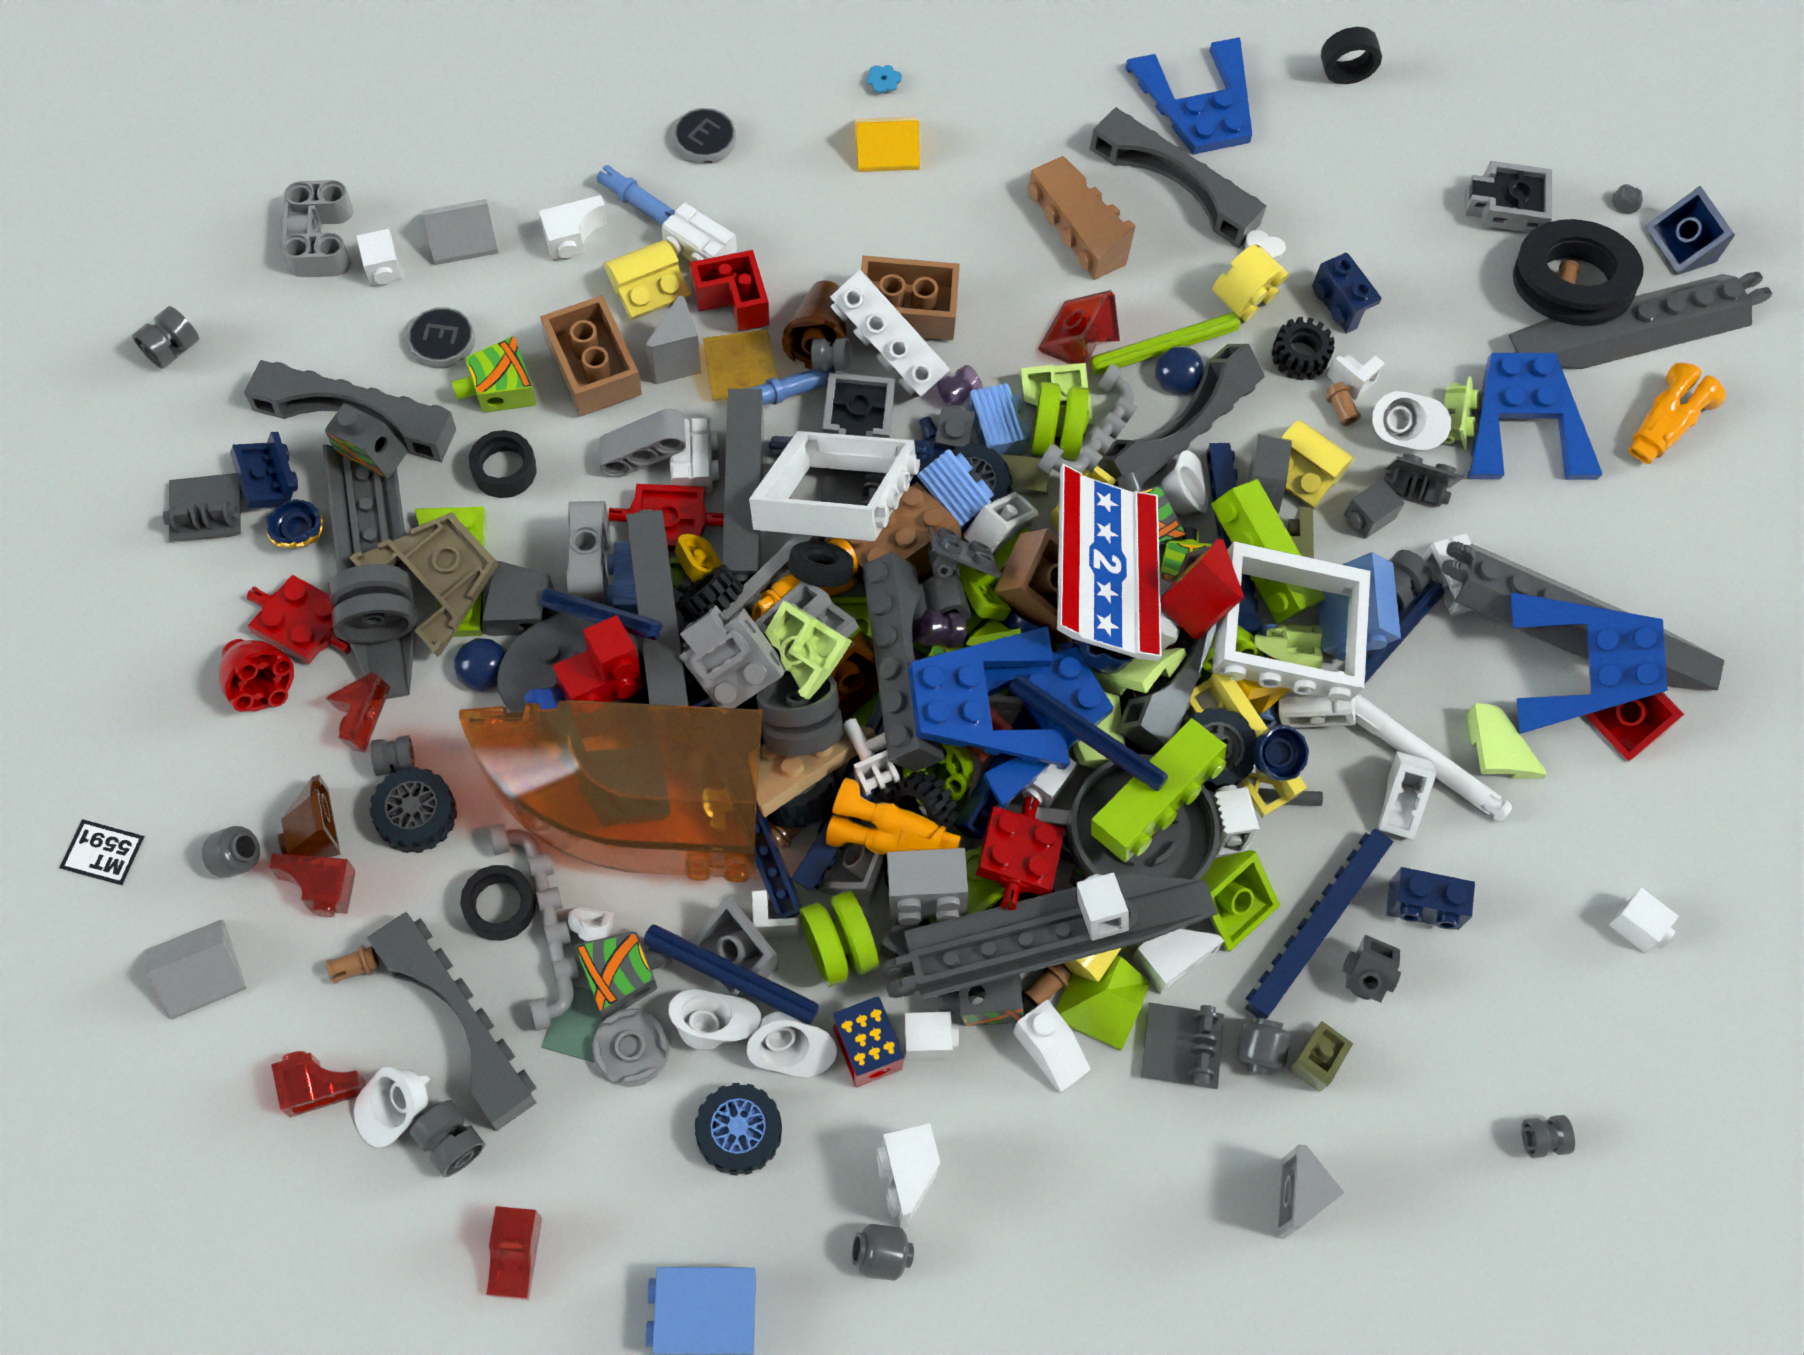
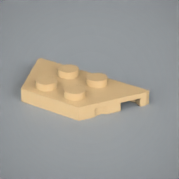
(787, 776)

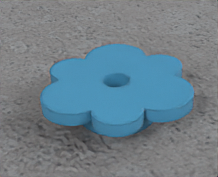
(883, 78)

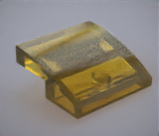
(738, 361)

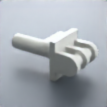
(873, 769)

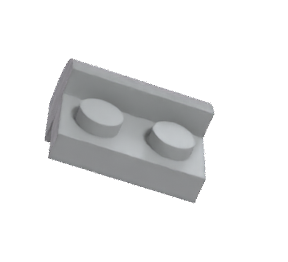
(816, 603)

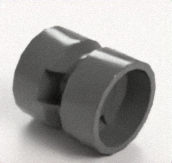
(165, 337)
(1411, 576)
(446, 1137)

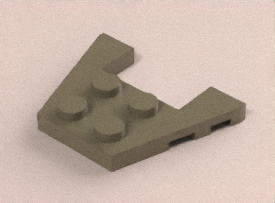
(447, 564)

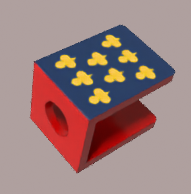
(867, 1041)

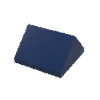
(1691, 232)

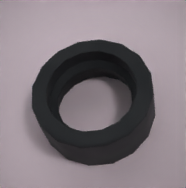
(1344, 42)
(496, 442)
(489, 876)

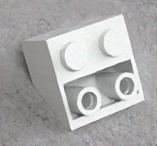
(910, 1164)

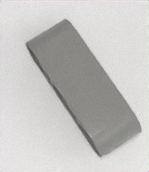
(642, 443)

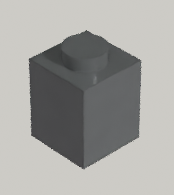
(1373, 508)

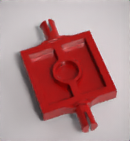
(681, 508)
(296, 619)
(1020, 852)

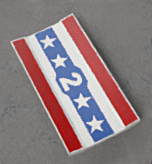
(1109, 566)

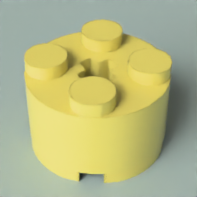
(1250, 282)

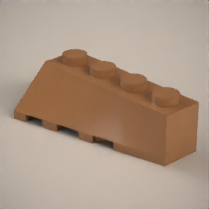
(1082, 217)

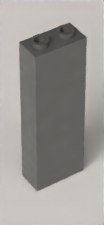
(742, 478)
(657, 601)

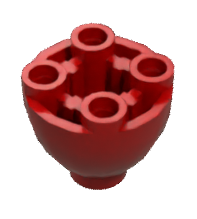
(255, 675)

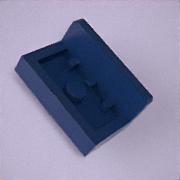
(1345, 291)
(264, 472)

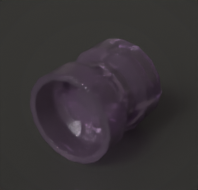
(958, 387)
(942, 629)

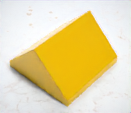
(887, 144)

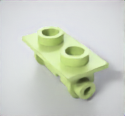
(1461, 401)

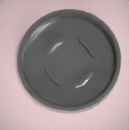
(532, 656)
(1177, 852)

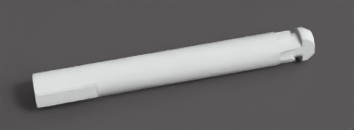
(1447, 771)

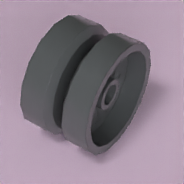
(371, 603)
(797, 724)

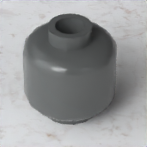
(231, 852)
(1263, 1045)
(882, 1252)

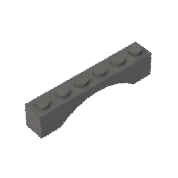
(1129, 143)
(1224, 381)
(289, 392)
(891, 602)
(1157, 715)
(494, 1082)

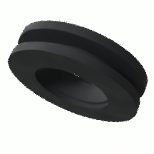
(1574, 302)

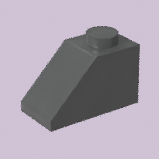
(1271, 466)

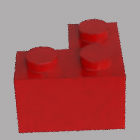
(733, 282)
(603, 671)

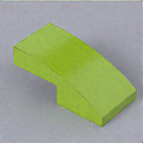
(981, 593)

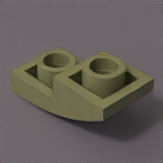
(1026, 475)

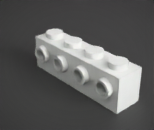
(890, 333)

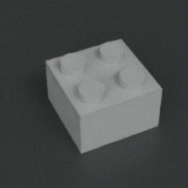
(927, 885)

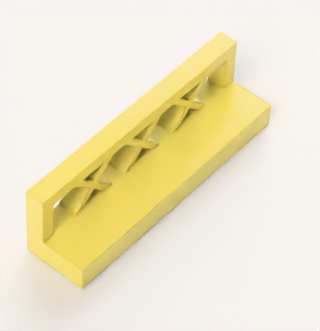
(1231, 697)

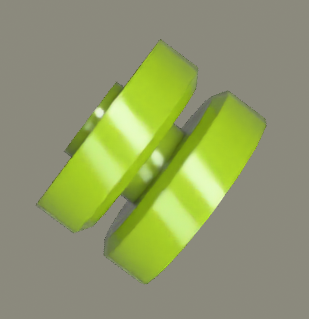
(1059, 421)
(845, 936)

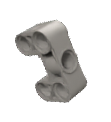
(302, 243)
(586, 569)

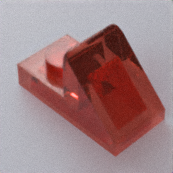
(363, 703)

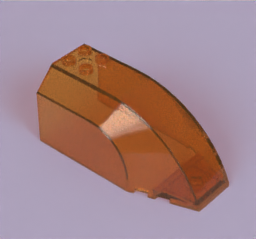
(628, 782)

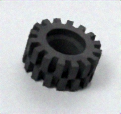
(1308, 334)
(715, 588)
(929, 793)

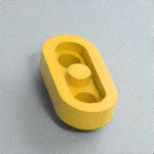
(696, 556)

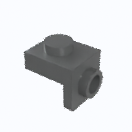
(954, 427)

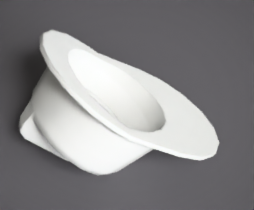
(1411, 420)
(1188, 485)
(712, 1018)
(791, 1046)
(390, 1105)

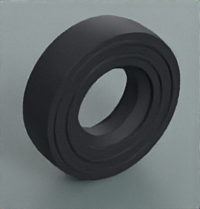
(820, 564)

